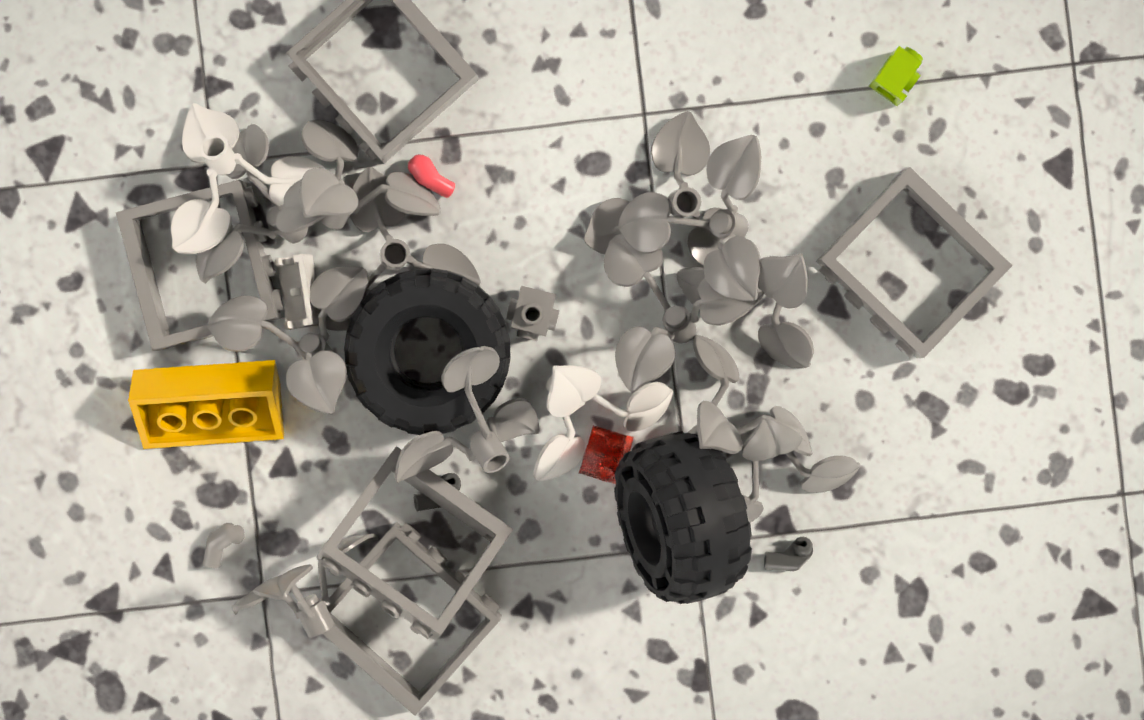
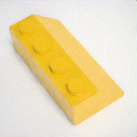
(207, 404)

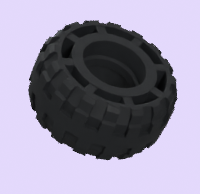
(371, 345)
(682, 518)

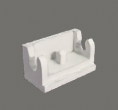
(296, 279)

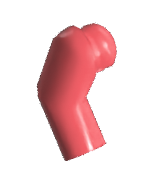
(428, 176)

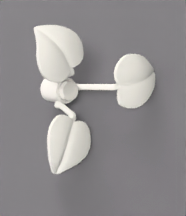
(209, 140)
(568, 391)

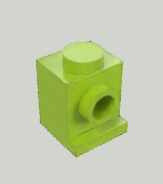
(897, 74)

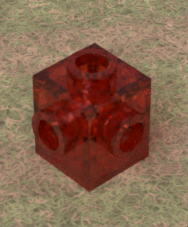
(604, 453)

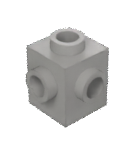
(529, 299)

